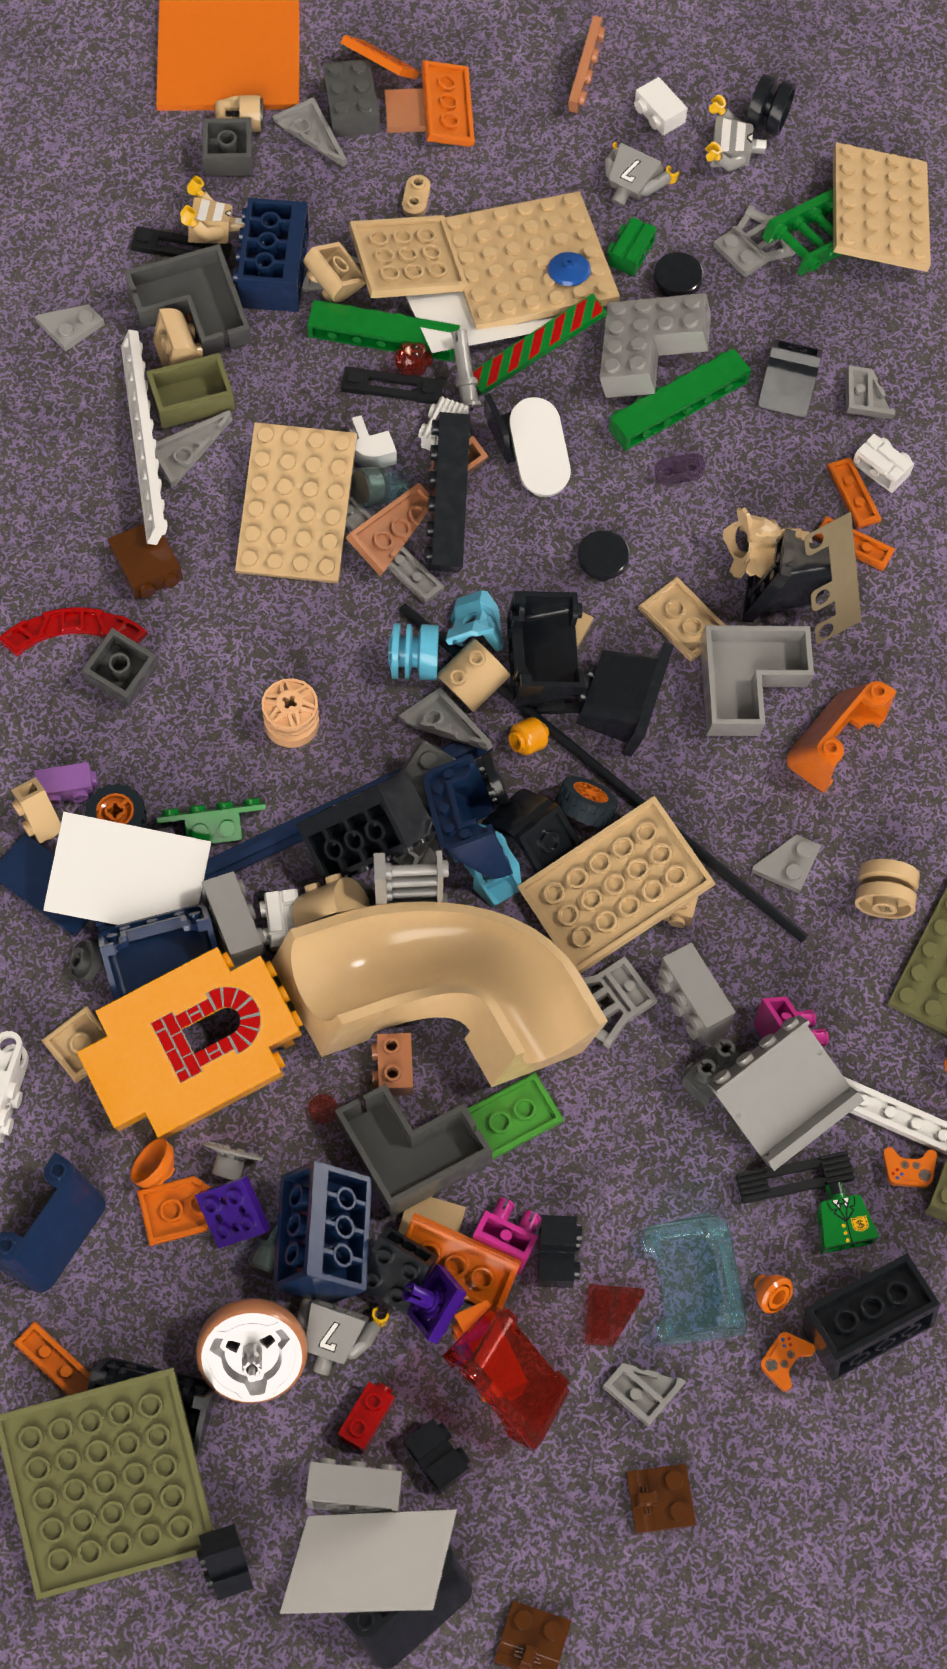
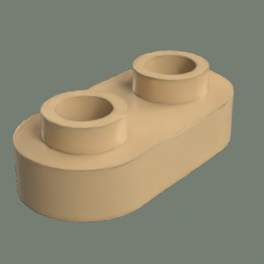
(416, 194)

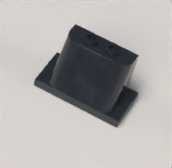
(789, 578)
(623, 695)

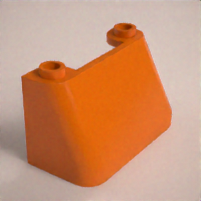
(819, 749)

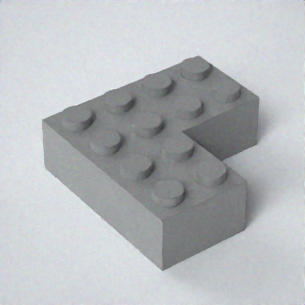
(645, 330)
(742, 662)

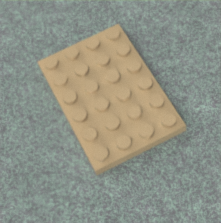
(880, 207)
(296, 503)
(616, 885)

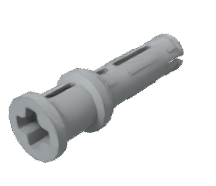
(466, 381)

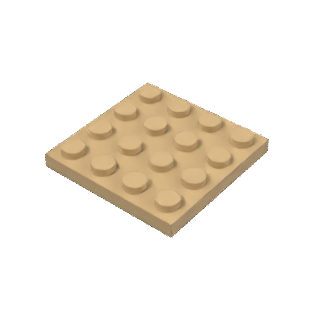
(407, 256)

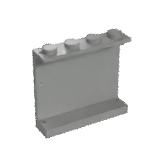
(785, 1092)

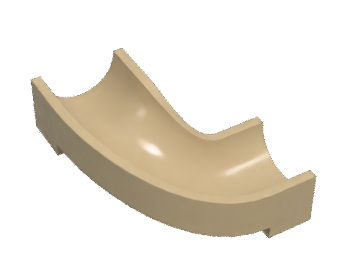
(440, 962)

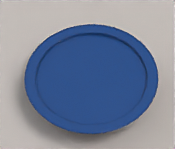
(569, 269)

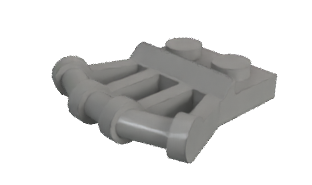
(742, 251)
(625, 991)

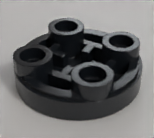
(678, 274)
(603, 555)
(491, 773)

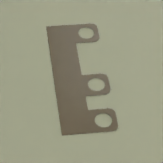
(844, 582)

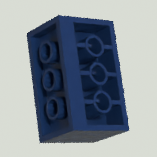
(272, 254)
(323, 1232)

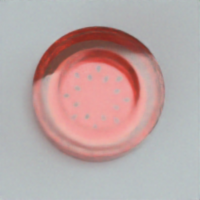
(322, 1108)

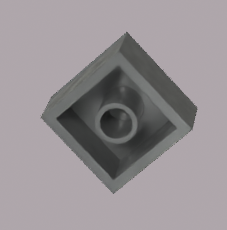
(228, 147)
(120, 667)

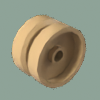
(887, 888)

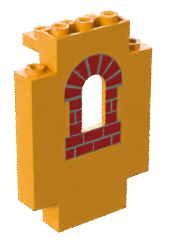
(149, 1064)

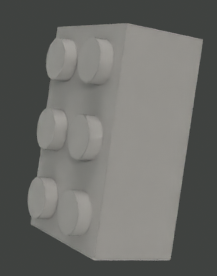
(233, 919)
(695, 994)
(353, 1487)

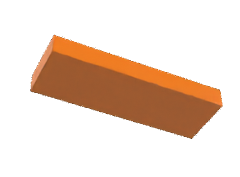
(854, 493)
(866, 548)
(53, 1359)

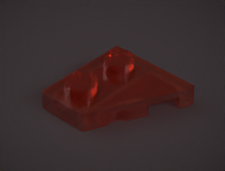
(609, 1312)

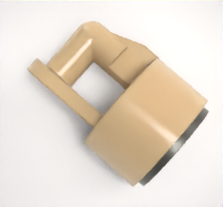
(249, 107)

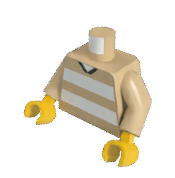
(208, 219)

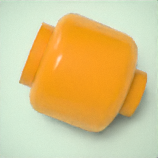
(528, 736)

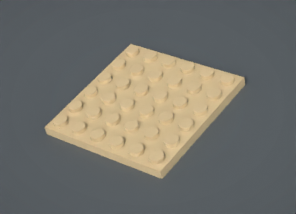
(508, 257)

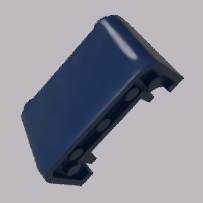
(456, 802)
(154, 946)
(56, 1232)

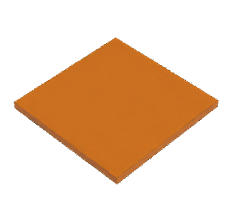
(227, 51)

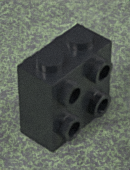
(394, 1264)

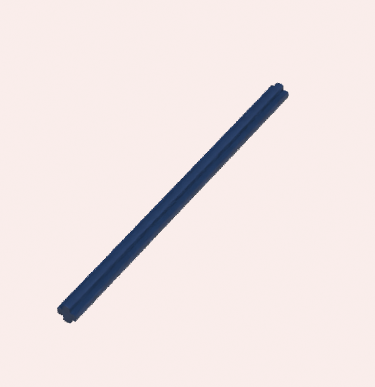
(287, 833)

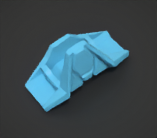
(487, 621)
(497, 890)

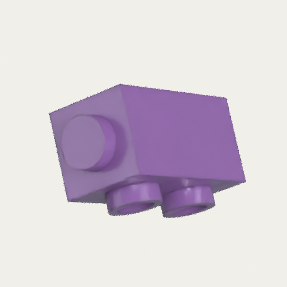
(68, 782)

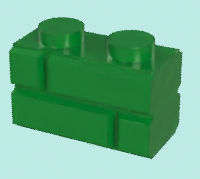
(632, 246)

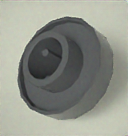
(86, 960)

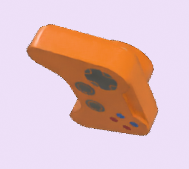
(907, 1171)
(782, 1356)

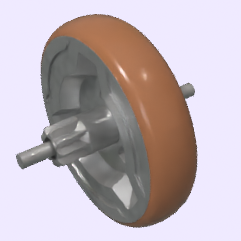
(254, 1370)

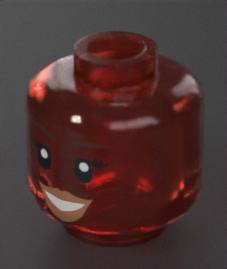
(413, 358)

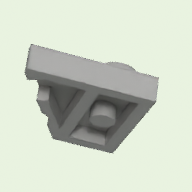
(70, 324)
(865, 395)
(789, 863)
(642, 1391)

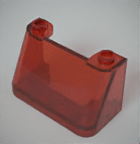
(510, 1376)

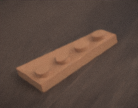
(588, 58)
(388, 530)

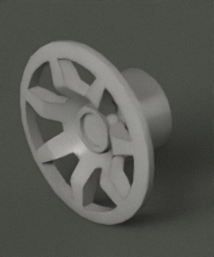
(229, 1161)

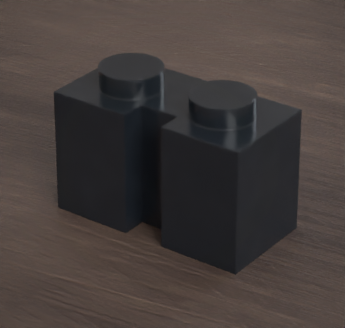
(437, 1456)
(225, 1562)

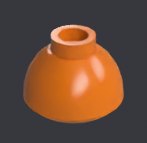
(772, 1292)

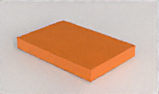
(380, 57)

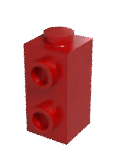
(367, 1416)

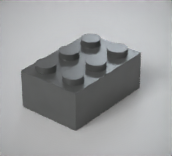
(351, 98)

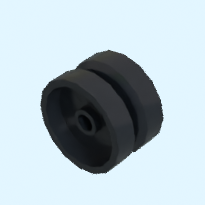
(771, 104)

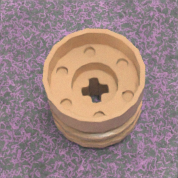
(290, 713)

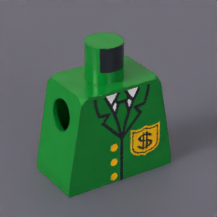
(844, 1221)

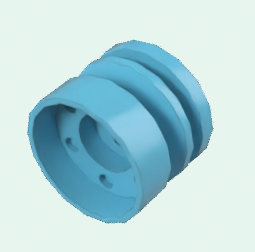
(414, 651)

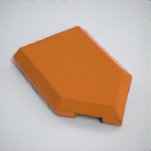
(172, 1210)

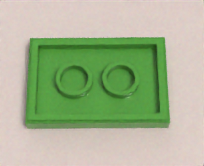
(515, 1115)

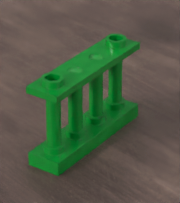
(797, 220)

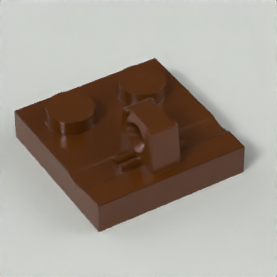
(660, 1499)
(532, 1639)

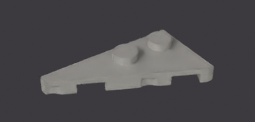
(310, 126)
(184, 448)
(442, 717)

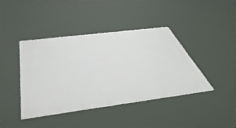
(453, 309)
(123, 871)
(369, 1562)

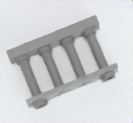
(409, 882)

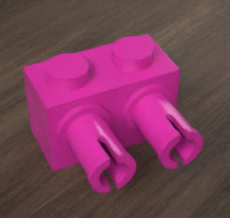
(776, 1010)
(505, 1236)

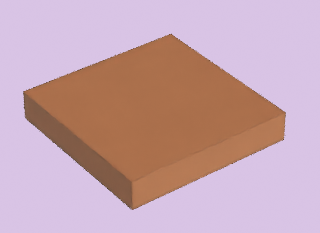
(405, 110)

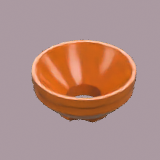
(153, 1164)

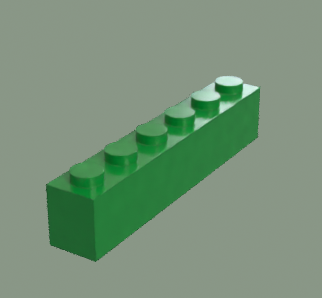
(372, 328)
(679, 399)

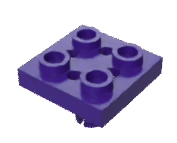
(237, 1210)
(434, 1302)

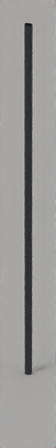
(629, 794)

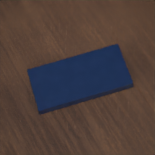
(27, 874)

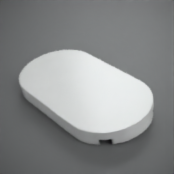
(539, 447)

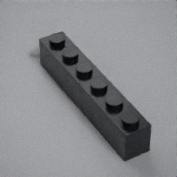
(448, 492)

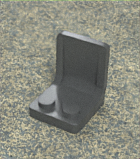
(420, 762)

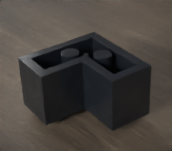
(556, 1252)

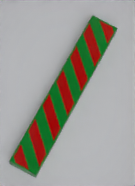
(538, 343)

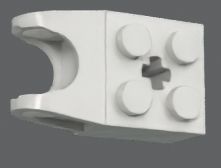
(11, 1078)

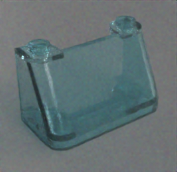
(697, 1279)

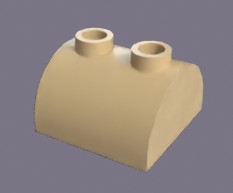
(334, 271)
(175, 338)
(473, 674)
(328, 900)

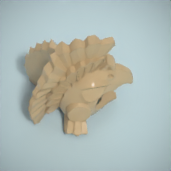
(762, 541)

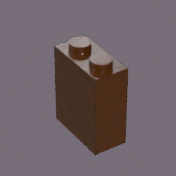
(143, 564)

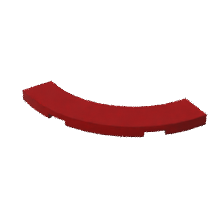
(68, 621)

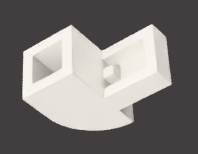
(373, 449)

